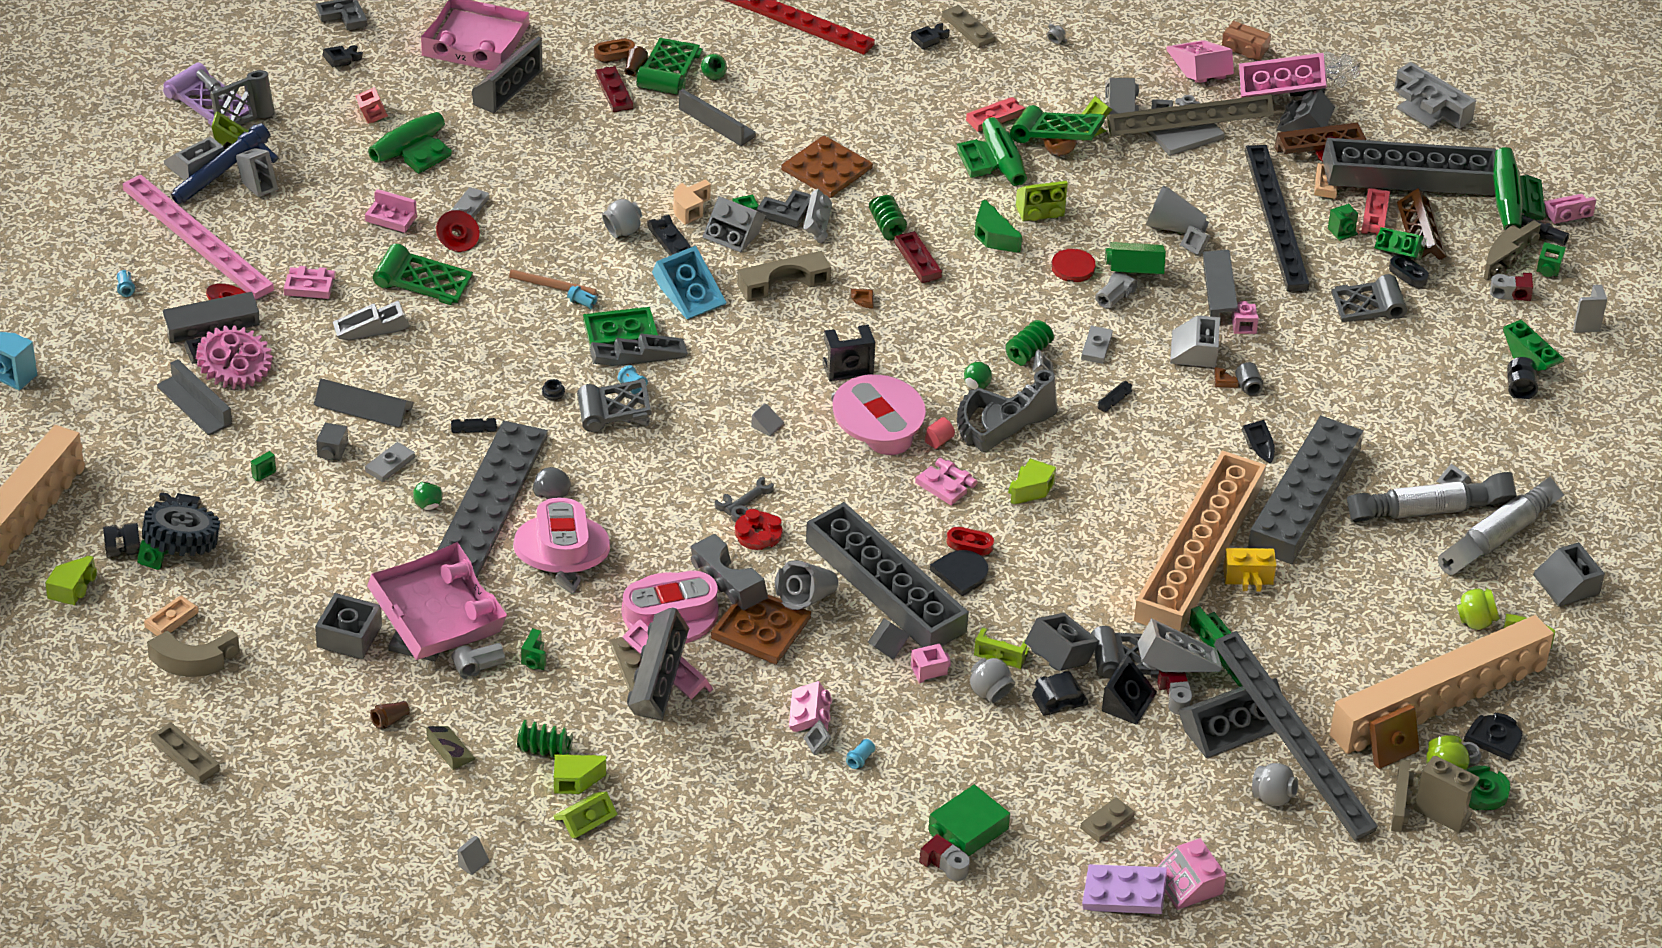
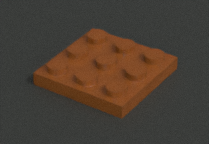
(827, 166)
(762, 629)

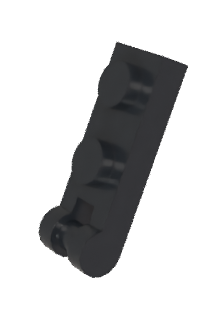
(670, 237)

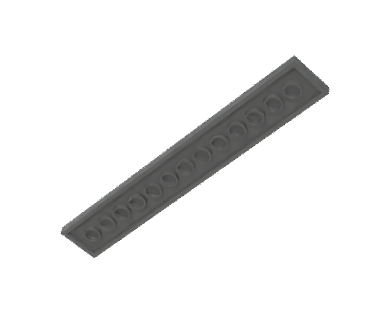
(489, 499)

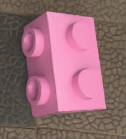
(1570, 208)
(392, 211)
(808, 706)

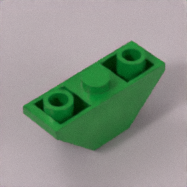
(995, 230)
(1400, 243)
(1527, 343)

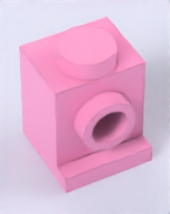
(1245, 313)
(929, 662)

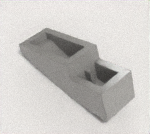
(372, 322)

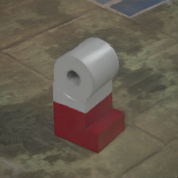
(1512, 287)
(1177, 689)
(945, 857)

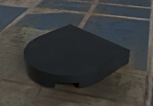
(961, 570)
(1495, 734)

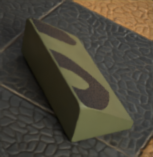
(449, 746)

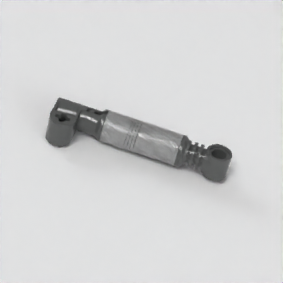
(1432, 498)

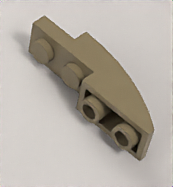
(1508, 245)

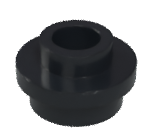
(553, 389)

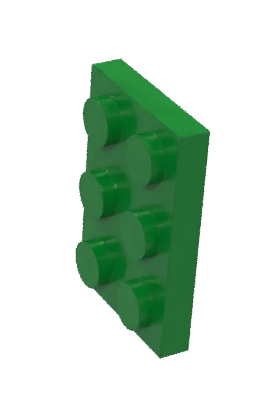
(625, 324)

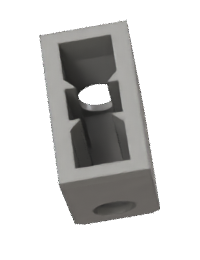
(254, 167)

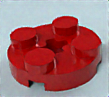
(754, 519)

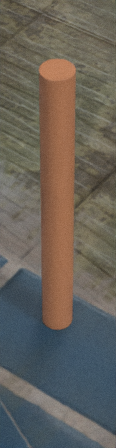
(549, 282)

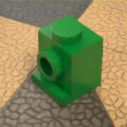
(1343, 222)
(1547, 265)

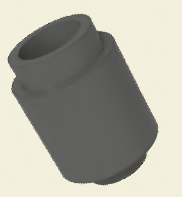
(1249, 378)

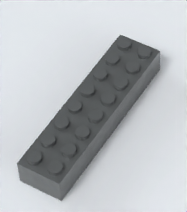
(1409, 166)
(1306, 488)
(886, 576)

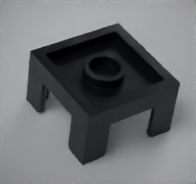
(849, 357)

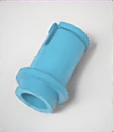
(125, 285)
(582, 297)
(857, 757)

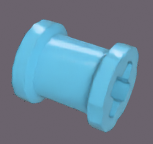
(622, 378)

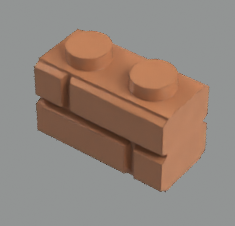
(1246, 40)

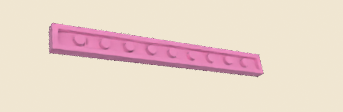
(198, 237)

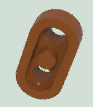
(613, 49)

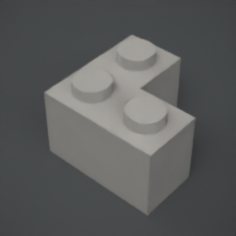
(1121, 95)

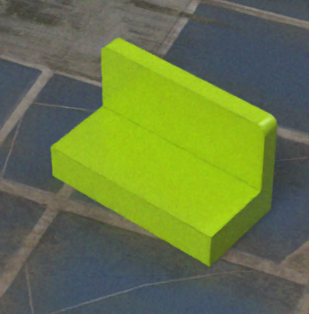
(587, 813)

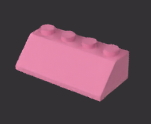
(1283, 75)

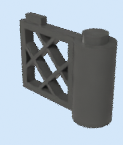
(256, 94)
(1385, 296)
(594, 403)
(1111, 651)

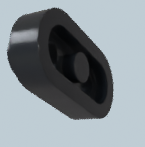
(1408, 271)

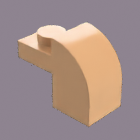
(689, 201)

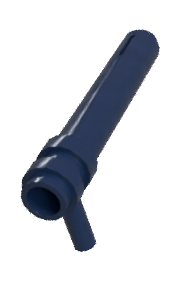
(255, 138)

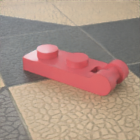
(1003, 111)
(1375, 210)

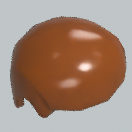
(1059, 146)

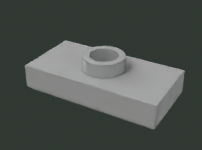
(1096, 344)
(390, 461)

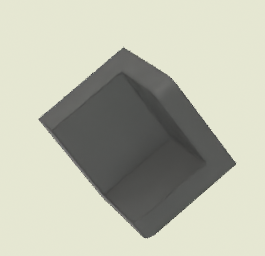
(888, 638)

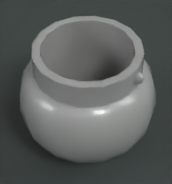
(622, 218)
(991, 679)
(1274, 784)

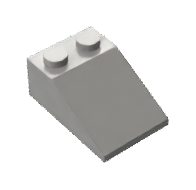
(1175, 651)

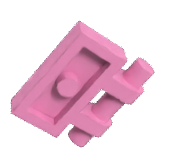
(309, 282)
(941, 485)

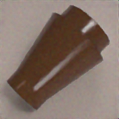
(636, 58)
(387, 714)

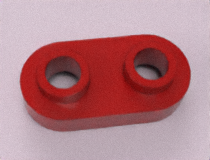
(969, 539)

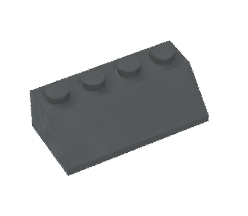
(509, 77)
(658, 664)
(1225, 721)

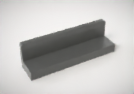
(715, 118)
(1219, 282)
(198, 318)
(196, 399)
(361, 402)

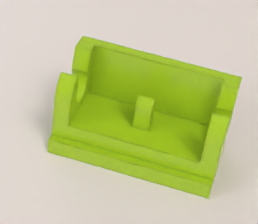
(1008, 653)

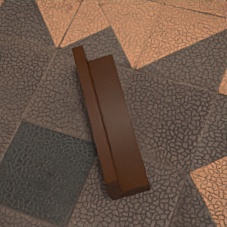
(1315, 138)
(1424, 221)

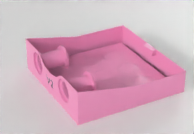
(474, 37)
(437, 602)

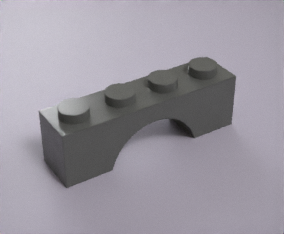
(741, 586)

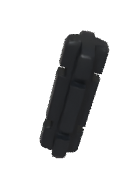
(1114, 396)
(473, 425)

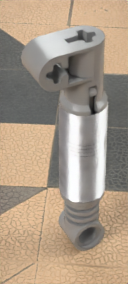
(1500, 526)

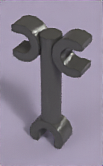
(738, 506)

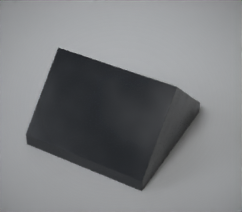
(1127, 693)

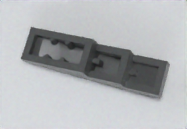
(645, 349)

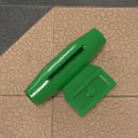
(414, 143)
(997, 151)
(1514, 192)

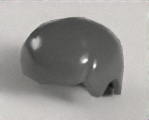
(551, 483)

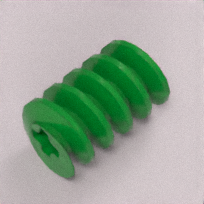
(888, 216)
(1029, 340)
(543, 740)

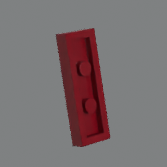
(614, 89)
(918, 257)

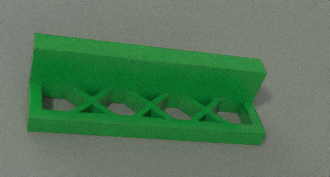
(1209, 632)

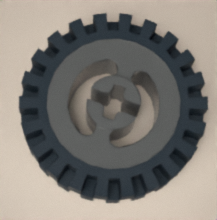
(180, 528)

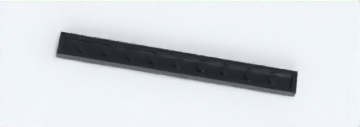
(1277, 218)

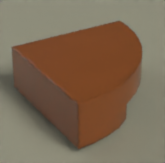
(863, 296)
(1224, 379)

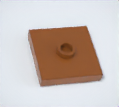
(1394, 736)

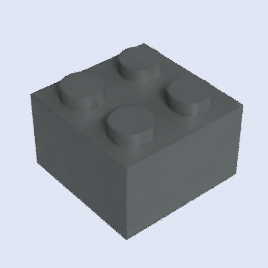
(348, 626)
(1061, 641)

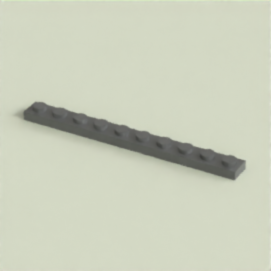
(1296, 736)

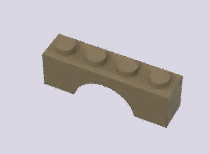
(809, 269)

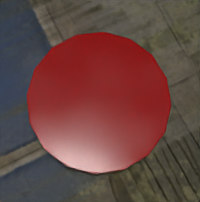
(1073, 265)

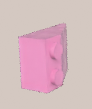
(1203, 60)

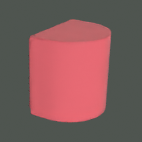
(939, 433)

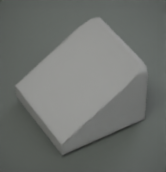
(766, 420)
(1453, 474)
(472, 856)

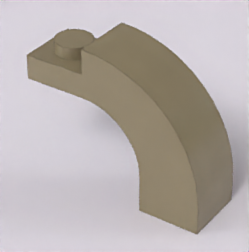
(192, 659)

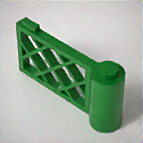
(664, 78)
(1034, 122)
(397, 265)

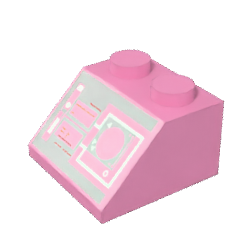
(1192, 874)

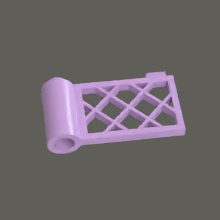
(187, 84)

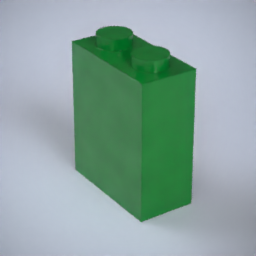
(1135, 258)
(969, 820)

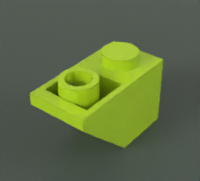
(1033, 482)
(70, 580)
(577, 772)

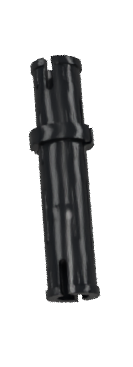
(1547, 231)

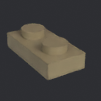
(1107, 819)

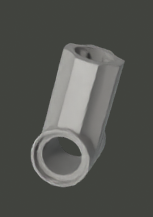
(1119, 286)
(470, 661)

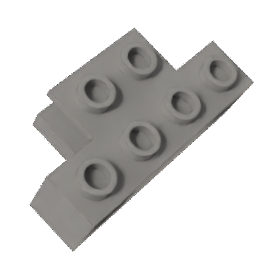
(1431, 98)

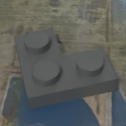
(348, 10)
(786, 212)

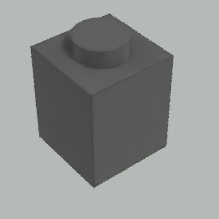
(332, 441)

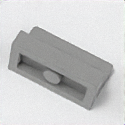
(1591, 311)

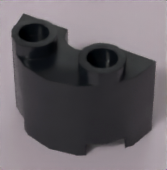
(1058, 692)

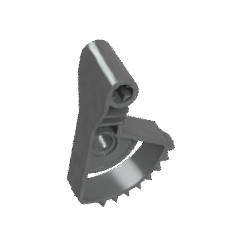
(1007, 415)

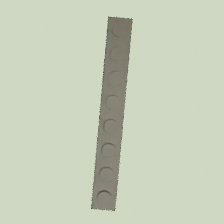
(1190, 115)

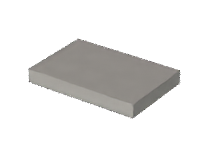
(1187, 138)

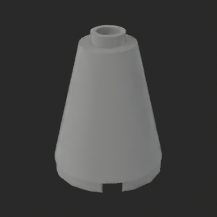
(1175, 213)
(804, 584)

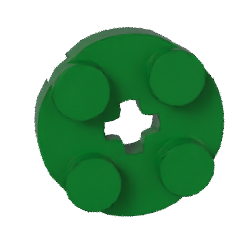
(1498, 789)

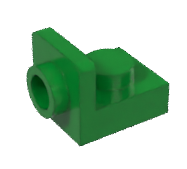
(150, 557)
(532, 651)

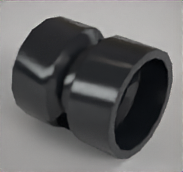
(1522, 378)
(130, 536)

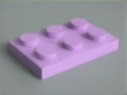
(1125, 889)

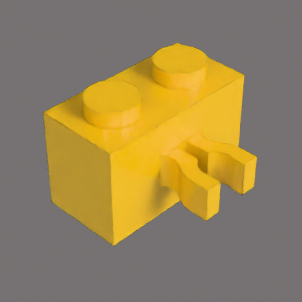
(1249, 567)

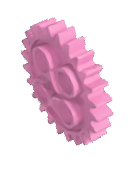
(222, 347)

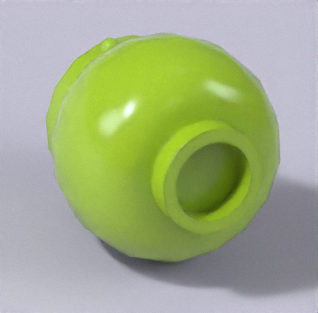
(1478, 609)
(1449, 749)

